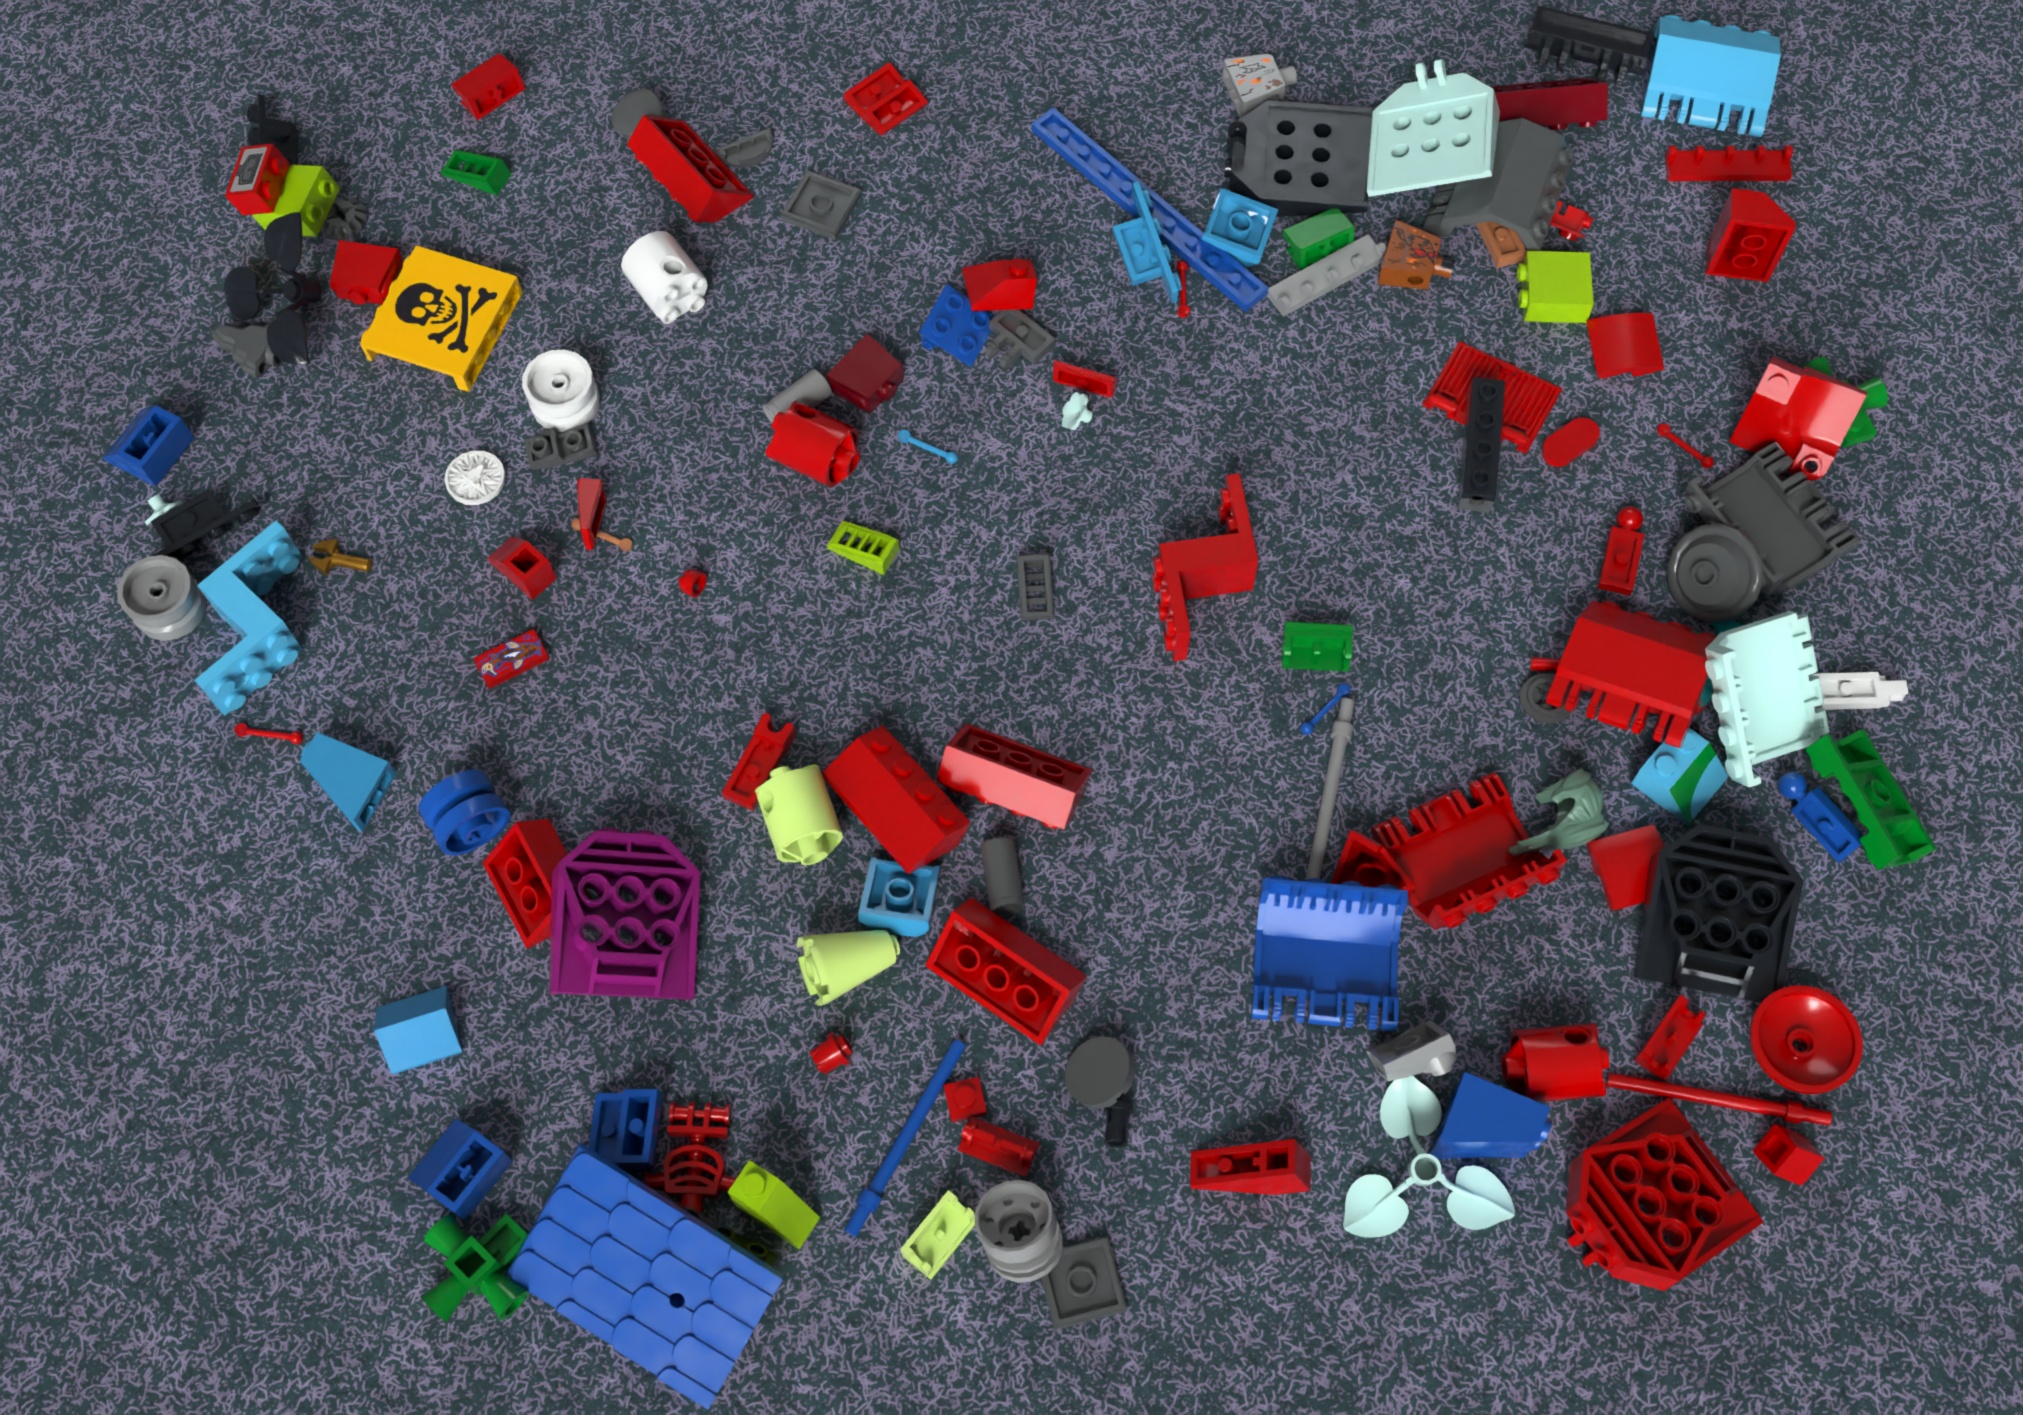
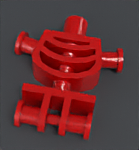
(689, 1185)

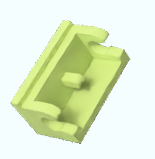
(938, 1235)

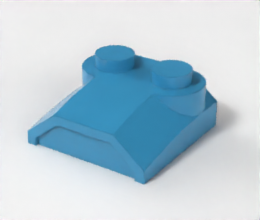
(1240, 227)
(898, 900)

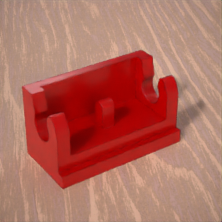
(488, 86)
(1670, 1039)

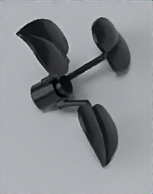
(288, 333)

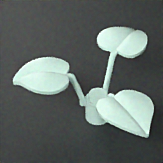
(1377, 1210)

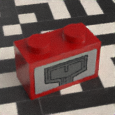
(257, 179)

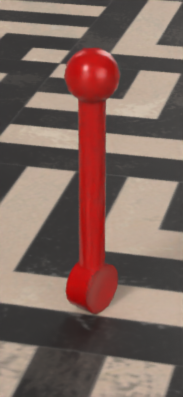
(1183, 310)
(1706, 461)
(242, 730)

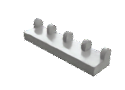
(1326, 274)

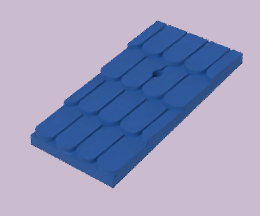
(617, 1254)

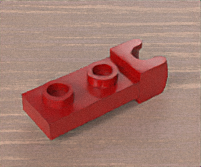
(757, 762)

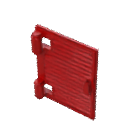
(1525, 395)

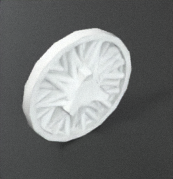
(475, 477)

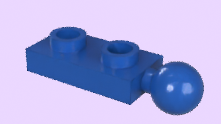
(1821, 817)

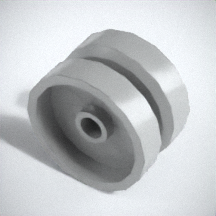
(161, 597)

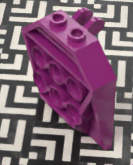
(610, 967)

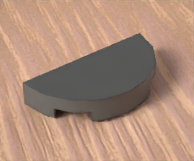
(748, 150)

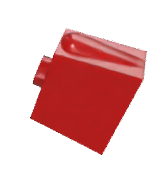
(364, 271)

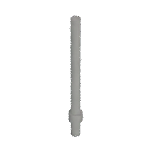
(1341, 734)

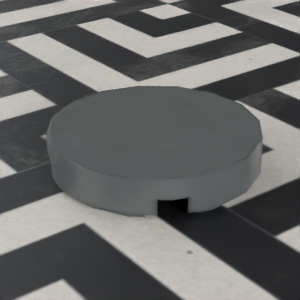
(1099, 1072)

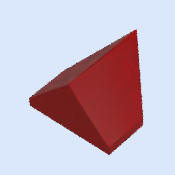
(1369, 864)

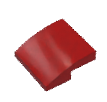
(885, 99)
(1625, 344)
(1624, 864)

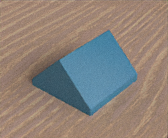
(417, 1030)

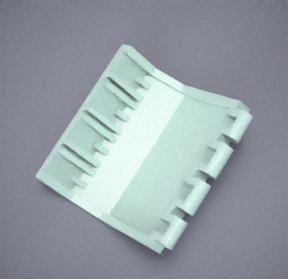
(1765, 692)

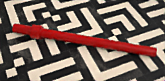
(1790, 1110)

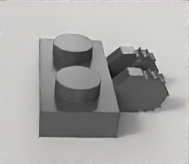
(1021, 334)

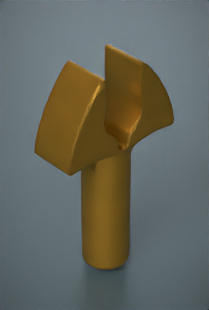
(337, 559)

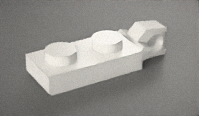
(1859, 690)

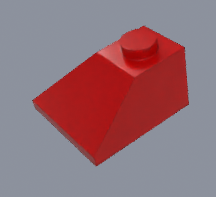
(1000, 285)

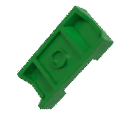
(1894, 828)

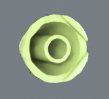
(844, 960)

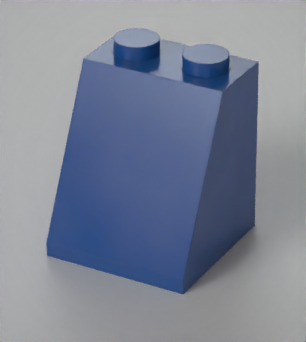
(1489, 1122)

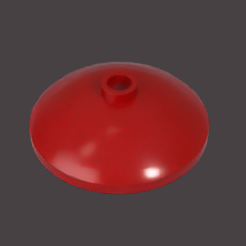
(1823, 1027)

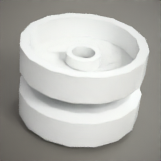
(561, 390)

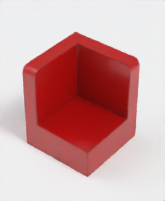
(1788, 1154)

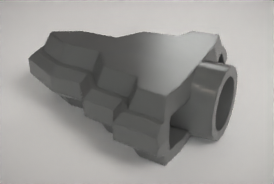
(248, 347)

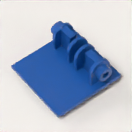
(956, 327)

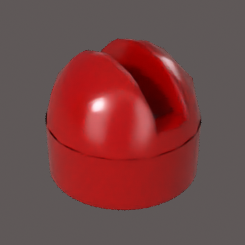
(689, 580)

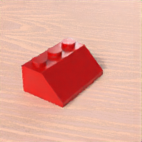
(1748, 237)
(523, 876)

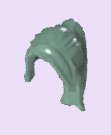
(1577, 819)

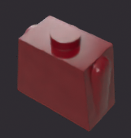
(866, 375)

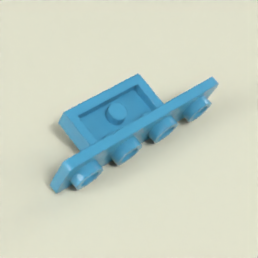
(1142, 249)

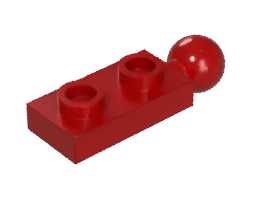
(1622, 553)

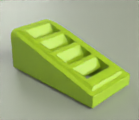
(868, 559)

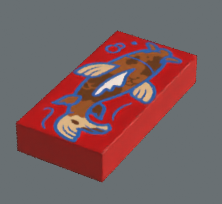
(511, 658)

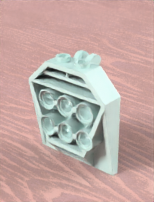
(1433, 133)

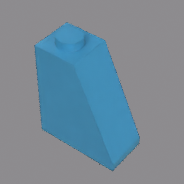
(348, 776)

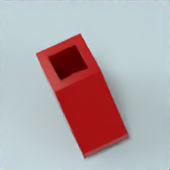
(523, 566)

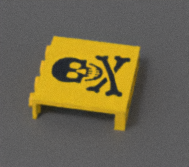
(443, 315)

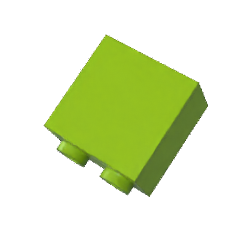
(304, 191)
(1555, 286)

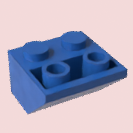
(150, 444)
(460, 1169)

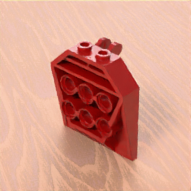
(1628, 1239)

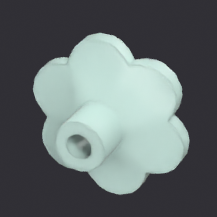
(1076, 411)
(160, 507)

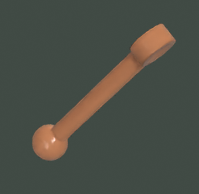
(625, 544)

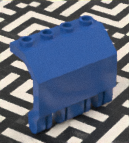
(1327, 948)

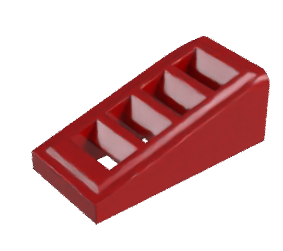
(591, 507)

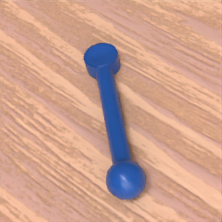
(1342, 691)

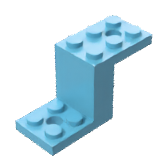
(266, 638)

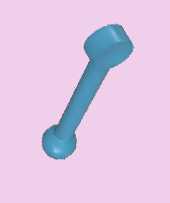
(904, 436)

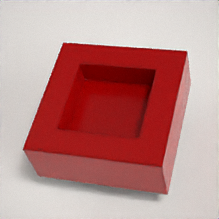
(965, 1099)

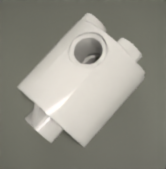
(664, 276)

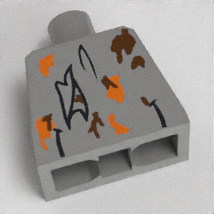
(1255, 80)

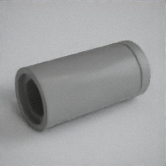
(809, 390)

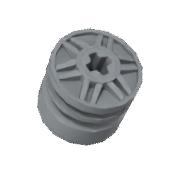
(1019, 1231)

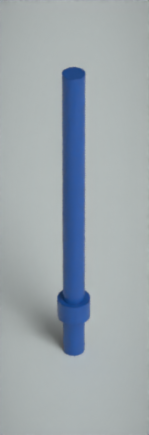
(870, 1198)

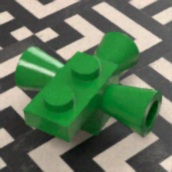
(1861, 427)
(476, 1267)

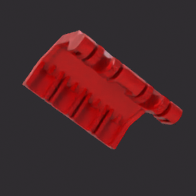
(1634, 665)
(1463, 854)

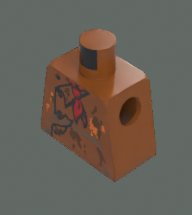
(1413, 258)

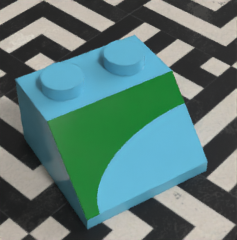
(1682, 777)

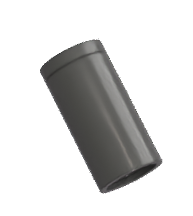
(1002, 876)

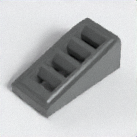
(1030, 562)

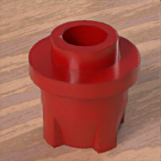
(831, 1053)

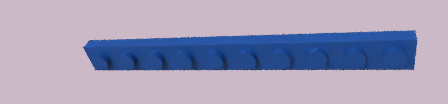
(1176, 230)

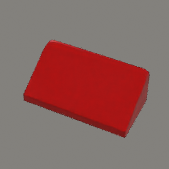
(1084, 379)

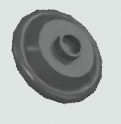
(1715, 573)

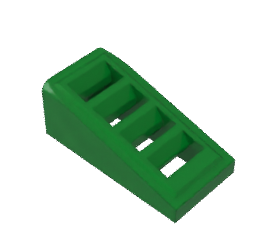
(491, 181)

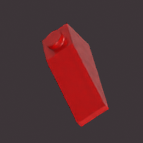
(1253, 1168)

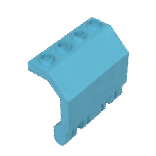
(1712, 70)

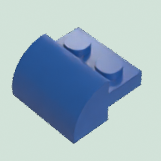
(627, 1128)

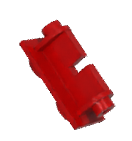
(1572, 222)
(998, 1146)

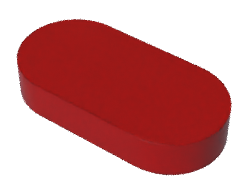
(1570, 442)

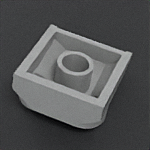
(1416, 1051)

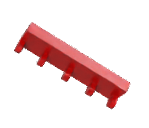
(1728, 164)

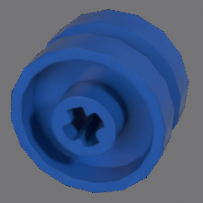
(464, 812)

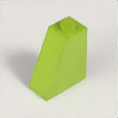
(772, 1204)

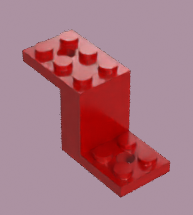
(1204, 567)

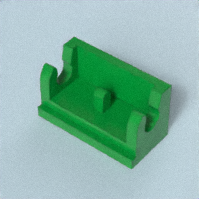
(1318, 237)
(1317, 646)

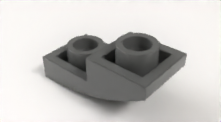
(558, 449)

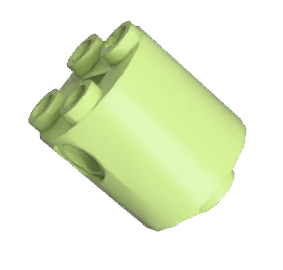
(799, 815)

